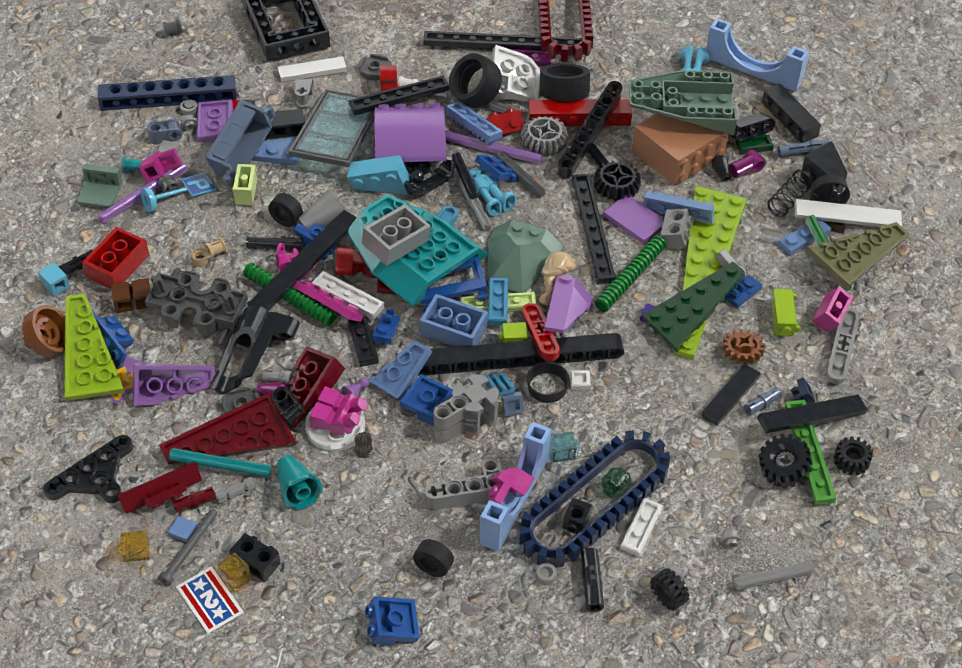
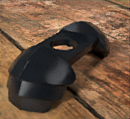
(443, 174)

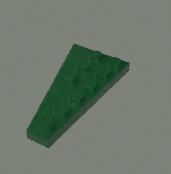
(688, 310)

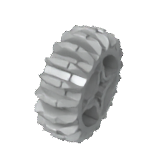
(544, 135)

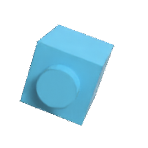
(53, 279)

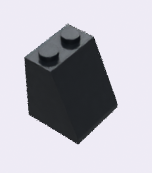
(823, 162)

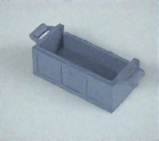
(239, 139)

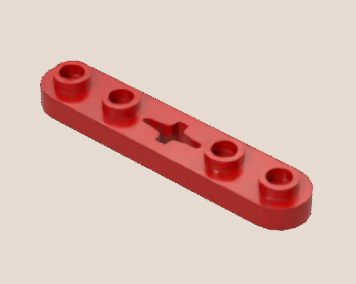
(535, 322)

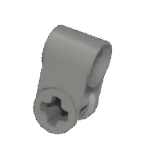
(303, 90)

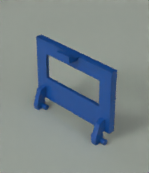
(462, 287)

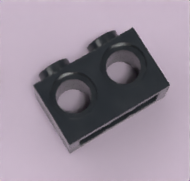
(258, 553)

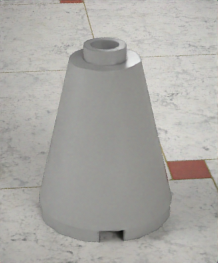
(322, 211)

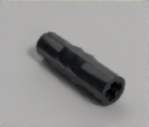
(592, 580)

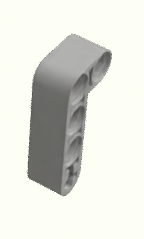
(440, 494)

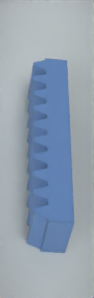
(473, 122)
(660, 203)

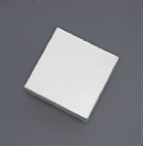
(580, 379)

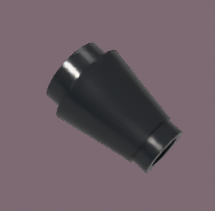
(721, 167)

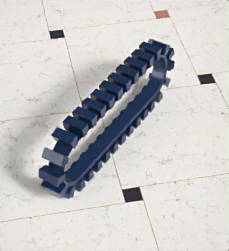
(574, 483)

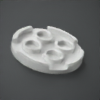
(329, 441)

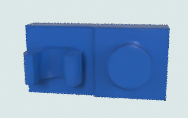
(744, 291)
(386, 327)

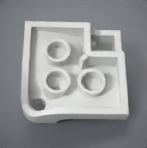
(518, 74)

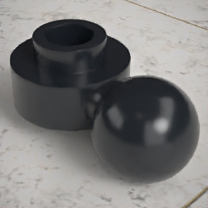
(419, 170)

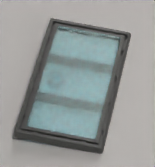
(332, 130)

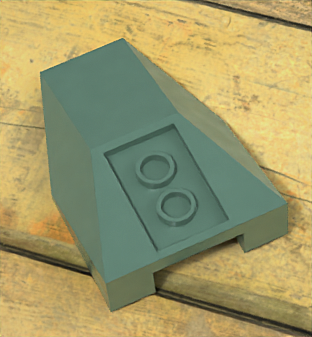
(688, 97)

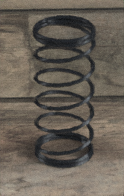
(796, 183)

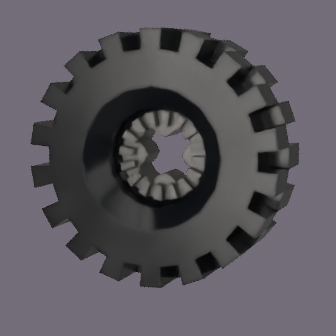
(777, 452)

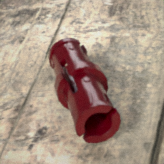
(194, 499)

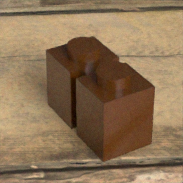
(122, 294)

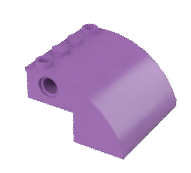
(411, 132)

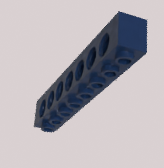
(166, 92)

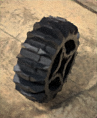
(606, 180)

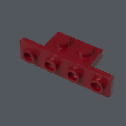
(160, 488)

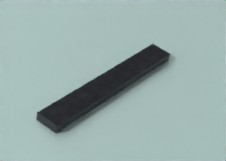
(593, 229)
(303, 262)

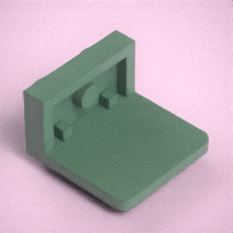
(100, 186)

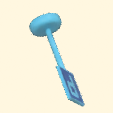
(195, 185)

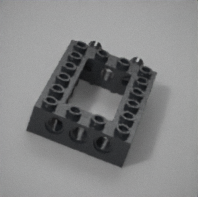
(292, 42)

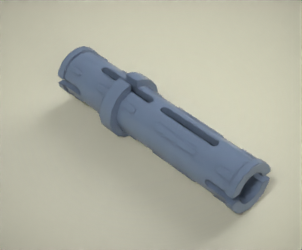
(800, 147)

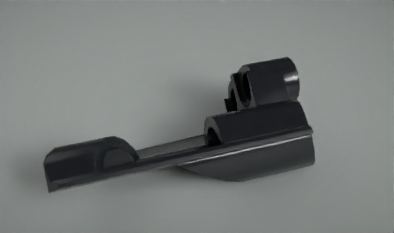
(253, 331)

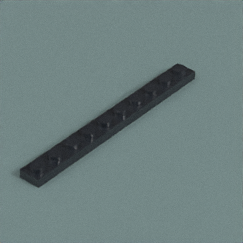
(488, 41)

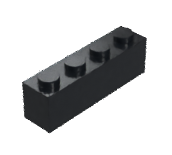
(791, 113)
(286, 124)

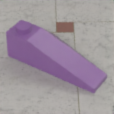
(567, 304)
(162, 382)

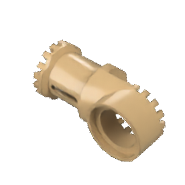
(208, 252)

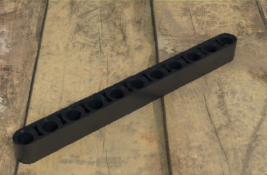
(521, 354)

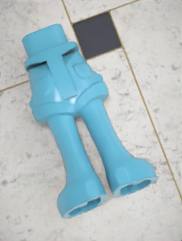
(686, 55)
(486, 184)

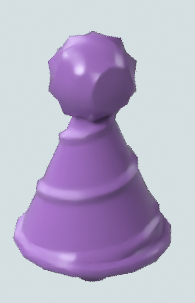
(355, 389)

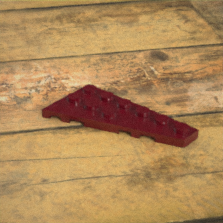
(242, 430)

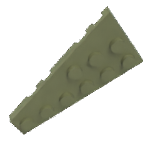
(856, 254)

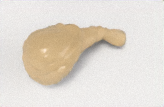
(556, 264)

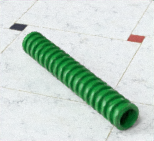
(630, 273)
(293, 296)

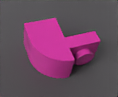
(156, 164)
(509, 480)

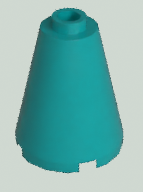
(297, 483)

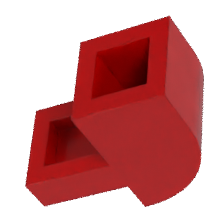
(388, 77)

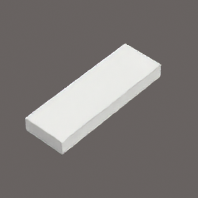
(641, 527)

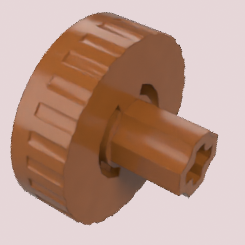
(39, 335)

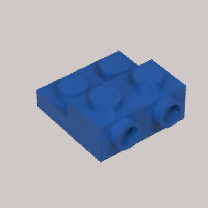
(424, 397)
(392, 620)

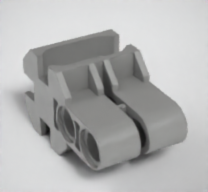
(466, 410)

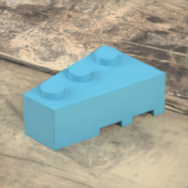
(379, 175)

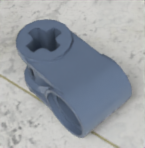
(163, 130)

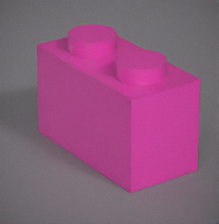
(832, 309)

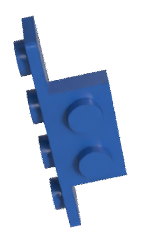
(115, 338)

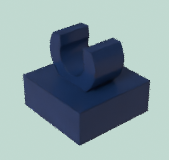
(804, 390)

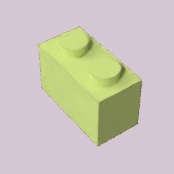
(245, 184)

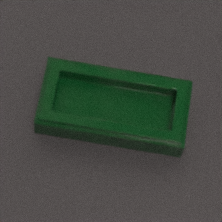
(759, 144)

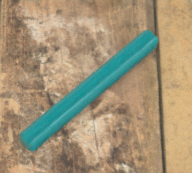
(220, 462)

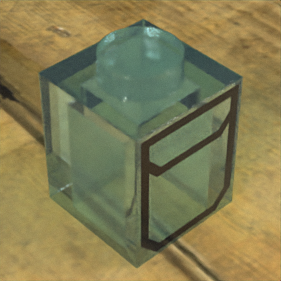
(563, 447)

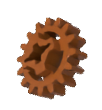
(743, 347)

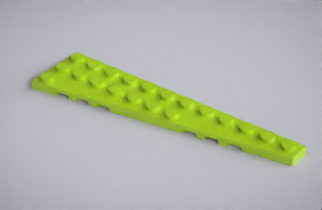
(706, 242)

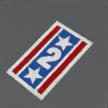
(209, 599)

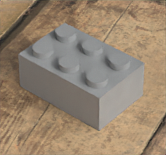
(395, 234)

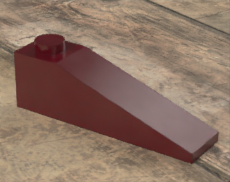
(312, 374)

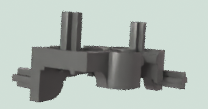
(208, 318)

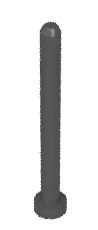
(166, 577)

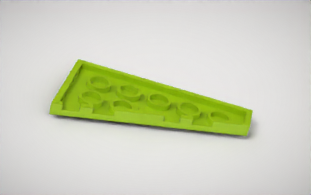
(87, 358)

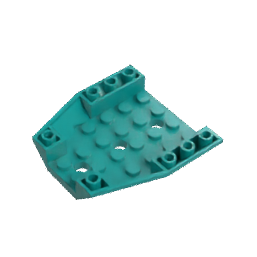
(419, 268)

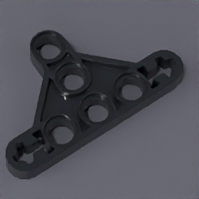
(85, 479)

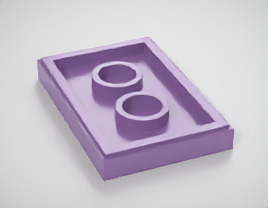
(212, 118)
(635, 219)

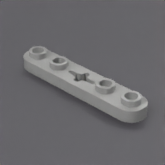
(839, 359)

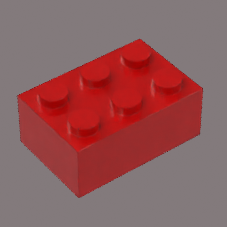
(115, 258)

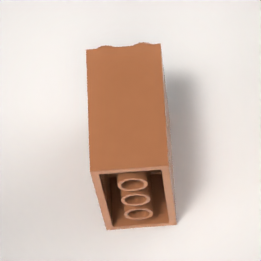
(676, 147)

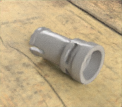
(278, 376)

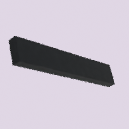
(399, 95)
(812, 413)

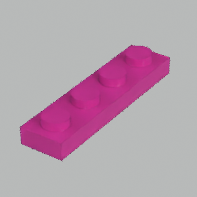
(334, 303)

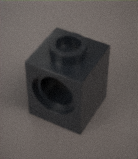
(577, 509)

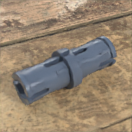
(762, 401)

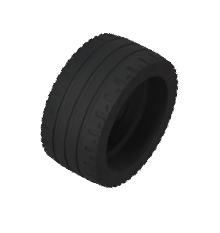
(564, 82)
(488, 85)

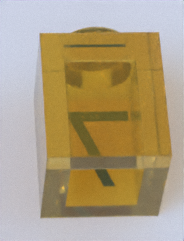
(133, 546)

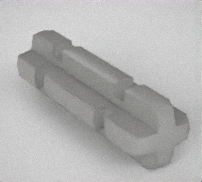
(235, 489)

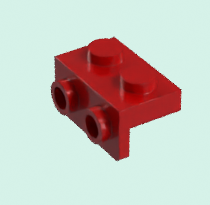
(508, 122)

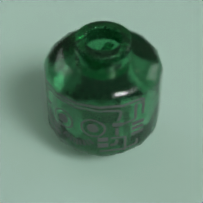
(616, 482)

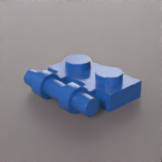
(495, 168)

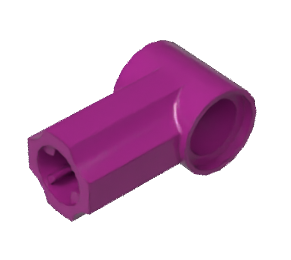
(750, 162)

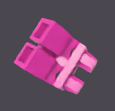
(337, 412)

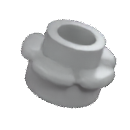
(188, 122)
(730, 539)

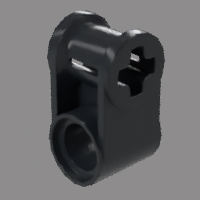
(288, 404)

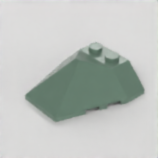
(519, 254)

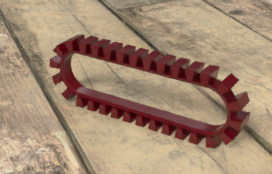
(554, 48)

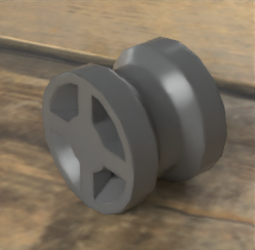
(168, 183)

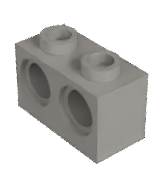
(676, 227)

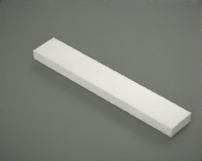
(847, 213)

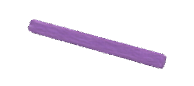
(493, 148)
(135, 197)

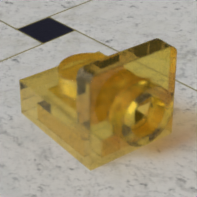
(236, 571)

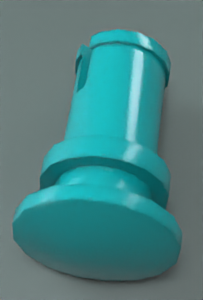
(130, 164)

